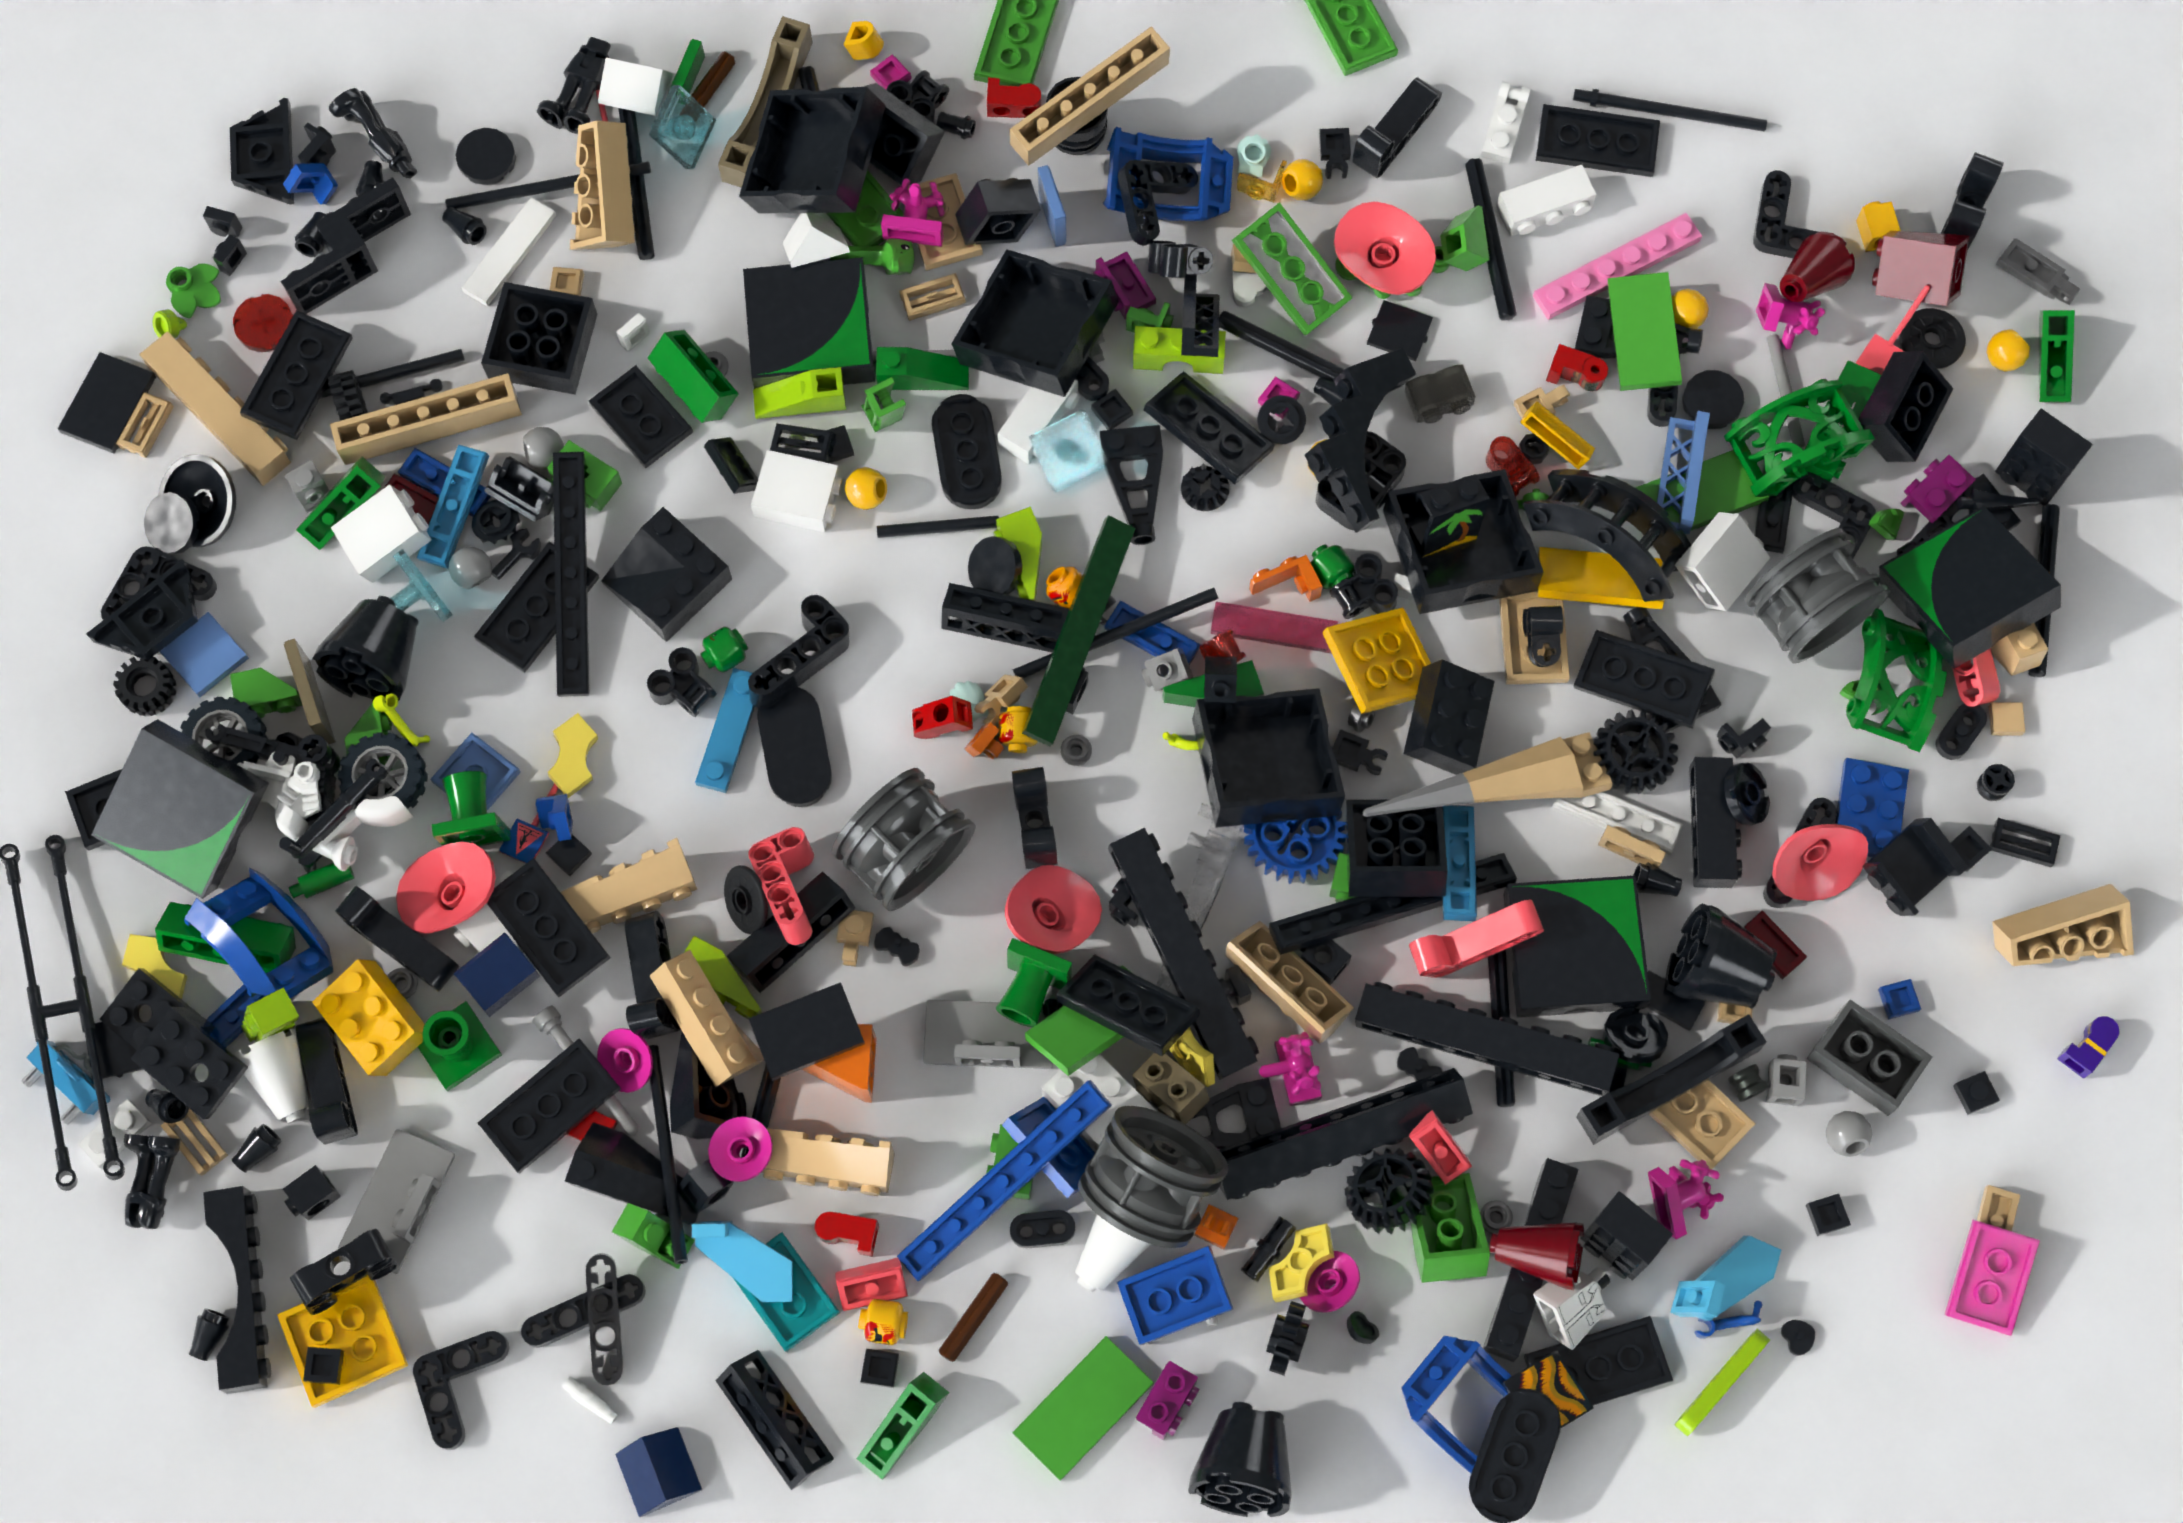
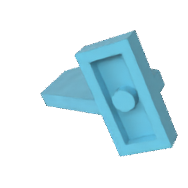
(746, 1259)
(1728, 1280)

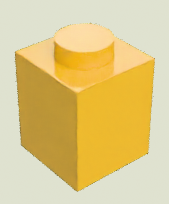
(1876, 221)

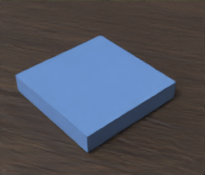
(1052, 205)
(204, 654)
(479, 756)

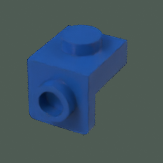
(311, 178)

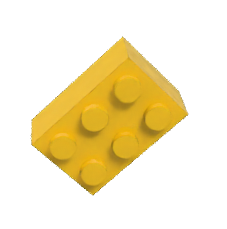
(371, 1017)

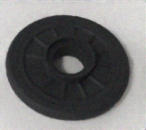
(1941, 323)
(745, 899)

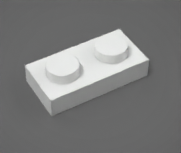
(123, 1120)

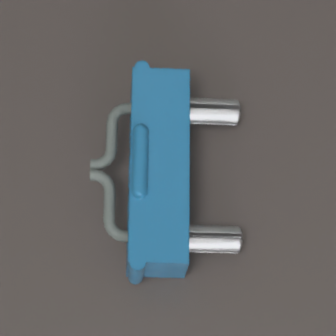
(67, 1078)

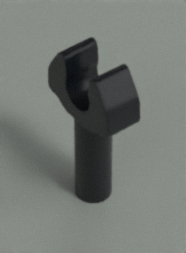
(517, 552)

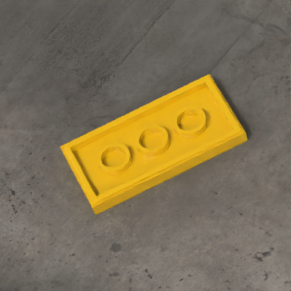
(1589, 578)

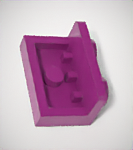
(1127, 282)
(1939, 489)
(1166, 1400)

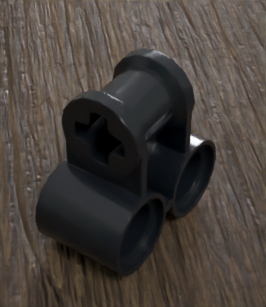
(921, 94)
(1177, 259)
(1361, 590)
(1541, 627)
(685, 685)

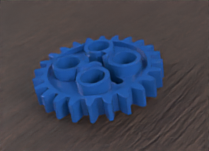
(1318, 847)

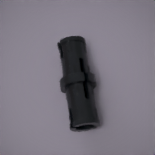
(1268, 1249)

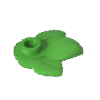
(196, 291)

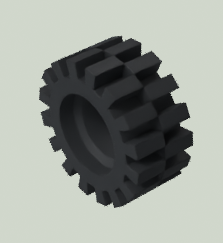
(347, 395)
(157, 697)

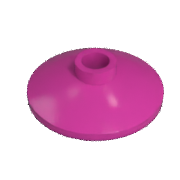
(615, 1055)
(729, 1141)
(1338, 1271)

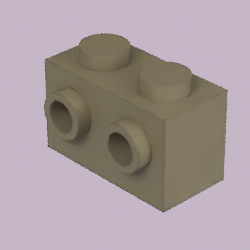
(1170, 1087)

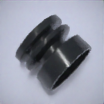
(1088, 136)

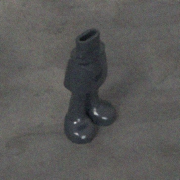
(583, 72)
(384, 141)

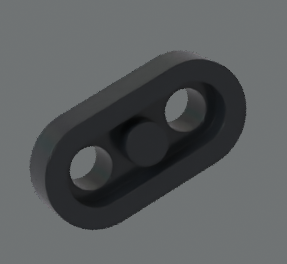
(1092, 374)
(1959, 732)
(1042, 1226)

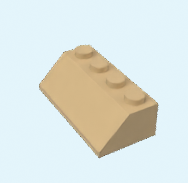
(1289, 982)

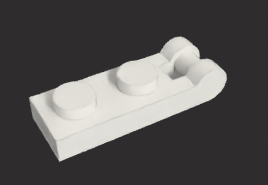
(1505, 123)

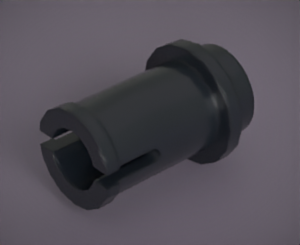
(958, 125)

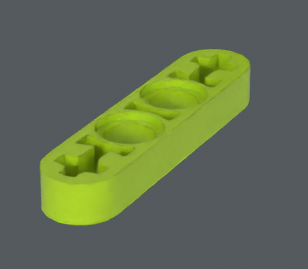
(1722, 1382)

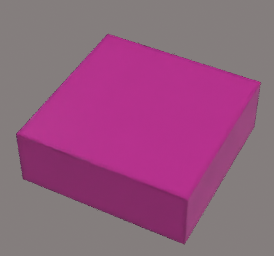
(889, 71)
(1276, 388)

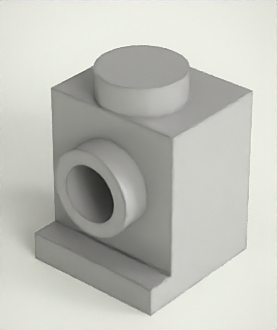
(307, 485)
(1178, 669)
(1795, 1071)

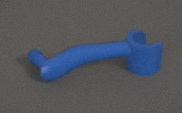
(1730, 1322)

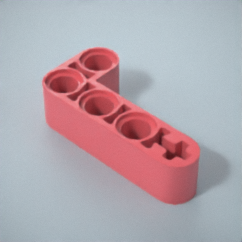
(1978, 688)
(773, 863)
(1445, 954)

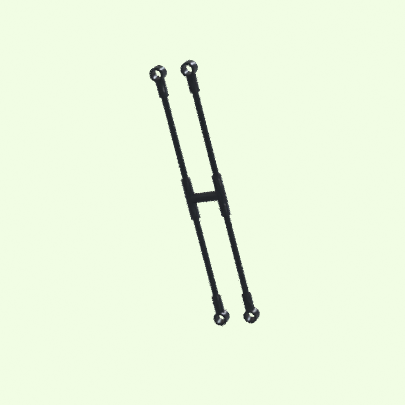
(81, 1004)

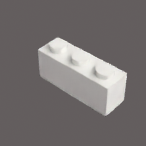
(1546, 200)
(1034, 413)

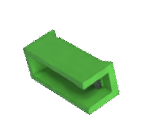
(880, 407)

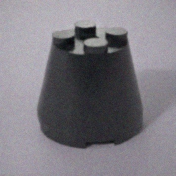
(369, 650)
(1719, 961)
(1244, 1464)

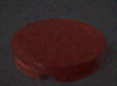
(261, 322)

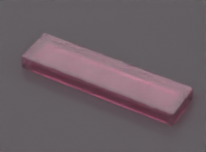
(1271, 626)

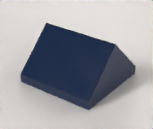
(497, 974)
(658, 1471)

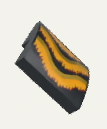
(1557, 1382)

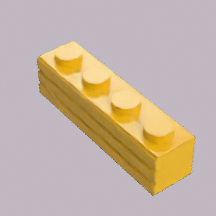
(1557, 435)

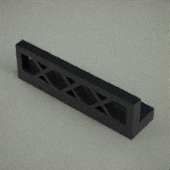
(1193, 323)
(1004, 614)
(768, 1420)

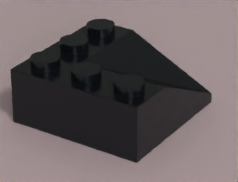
(540, 337)
(666, 574)
(1395, 852)

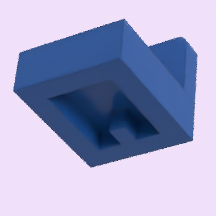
(555, 814)

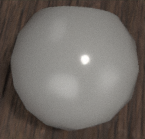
(540, 445)
(470, 567)
(1849, 1133)

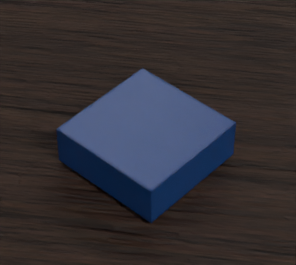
(1899, 999)

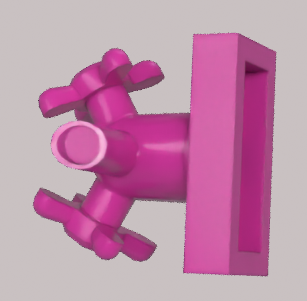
(913, 224)
(1797, 315)
(1296, 1069)
(1677, 1192)

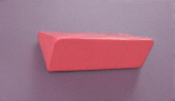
(1439, 1148)
(869, 1282)

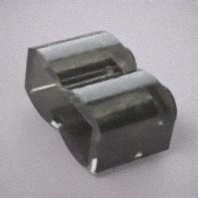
(1440, 394)

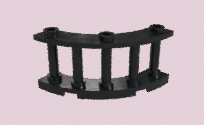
(1627, 505)

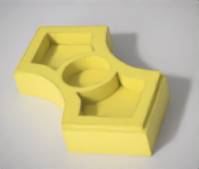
(575, 740)
(144, 953)
(1194, 1058)
(1291, 1275)

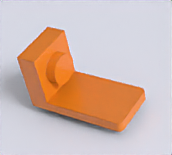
(1305, 580)

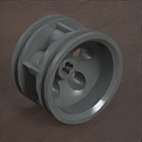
(1816, 596)
(902, 839)
(1152, 1176)

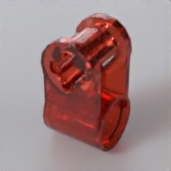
(1517, 466)
(1222, 646)

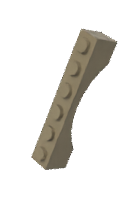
(785, 58)

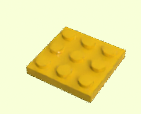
(1378, 658)
(358, 1327)

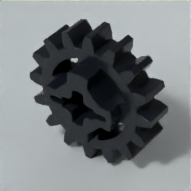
(1287, 1338)

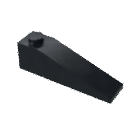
(695, 1102)
(622, 1170)

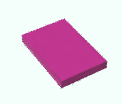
(1992, 1277)

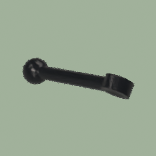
(435, 385)

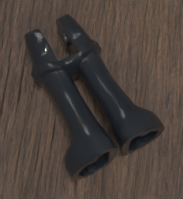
(146, 1198)

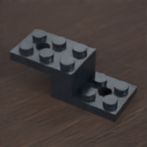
(345, 239)
(173, 1043)

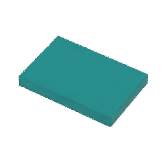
(810, 1305)

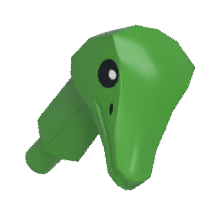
(894, 255)

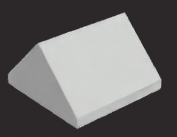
(633, 86)
(813, 240)

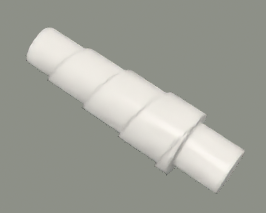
(589, 1399)

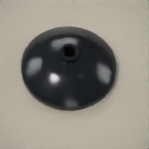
(211, 490)

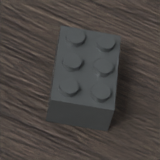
(1869, 1057)

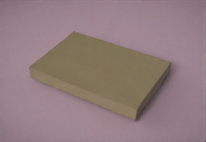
(308, 691)

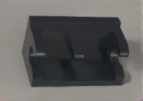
(521, 489)

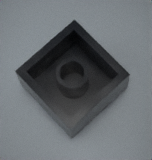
(997, 211)

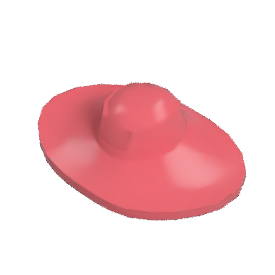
(1385, 248)
(1820, 861)
(445, 887)
(1053, 909)

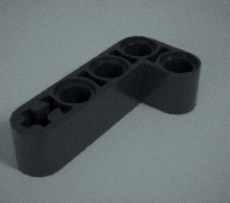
(1381, 145)
(770, 685)
(396, 939)
(647, 952)
(333, 1111)

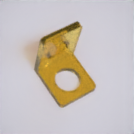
(1261, 189)

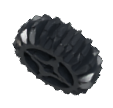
(1645, 758)
(1400, 1197)

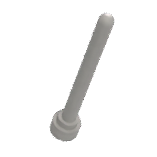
(549, 1022)

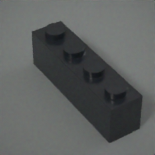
(1713, 825)
(767, 953)

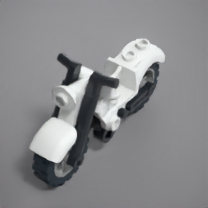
(304, 781)

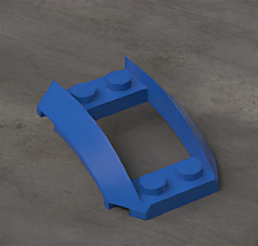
(1214, 175)
(220, 912)
(1434, 1377)

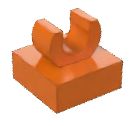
(984, 742)
(1216, 1226)

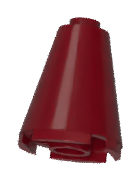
(1817, 267)
(1542, 1251)

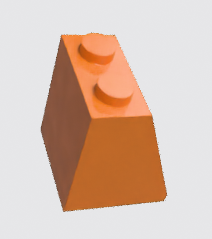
(852, 1069)

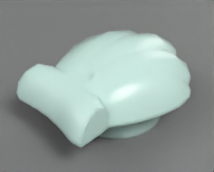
(1253, 155)
(970, 692)

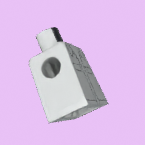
(1572, 1313)

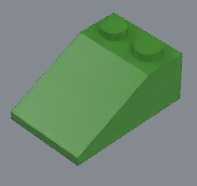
(1451, 1236)

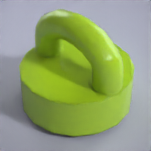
(167, 321)

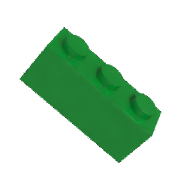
(692, 376)

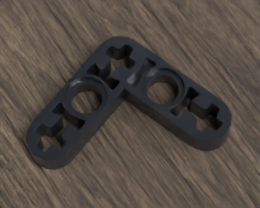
(1143, 190)
(1780, 232)
(1848, 521)
(161, 563)
(447, 1371)

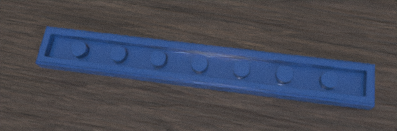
(1004, 1180)

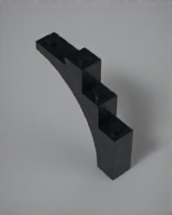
(1346, 424)

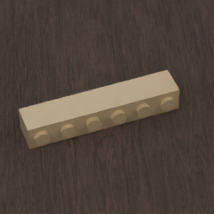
(1089, 96)
(215, 408)
(425, 419)

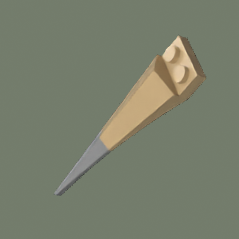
(1544, 771)

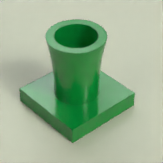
(469, 812)
(1034, 975)
(466, 1055)

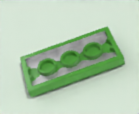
(1292, 269)

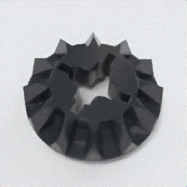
(1286, 433)
(1211, 498)
(483, 523)

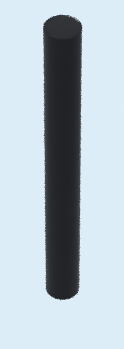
(936, 526)

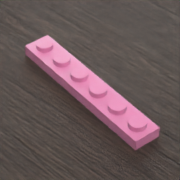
(1621, 262)

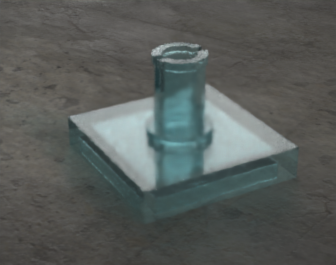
(682, 127)
(1068, 450)
(417, 589)

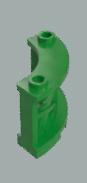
(1783, 473)
(1913, 645)

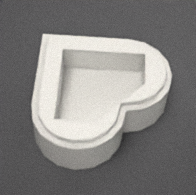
(1246, 288)

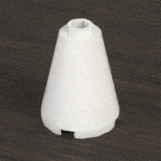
(278, 1074)
(1106, 1255)

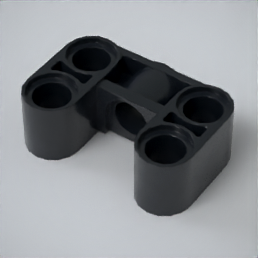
(1971, 196)
(1378, 477)
(1032, 803)
(318, 1283)

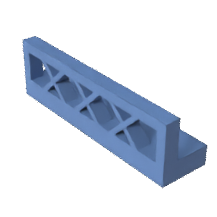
(1692, 469)

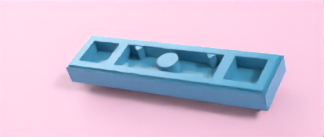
(453, 505)
(727, 734)
(1460, 895)

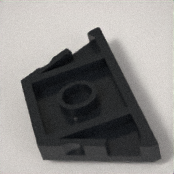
(263, 152)
(151, 616)

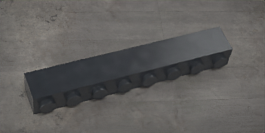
(1182, 952)
(1487, 1039)
(1342, 1133)

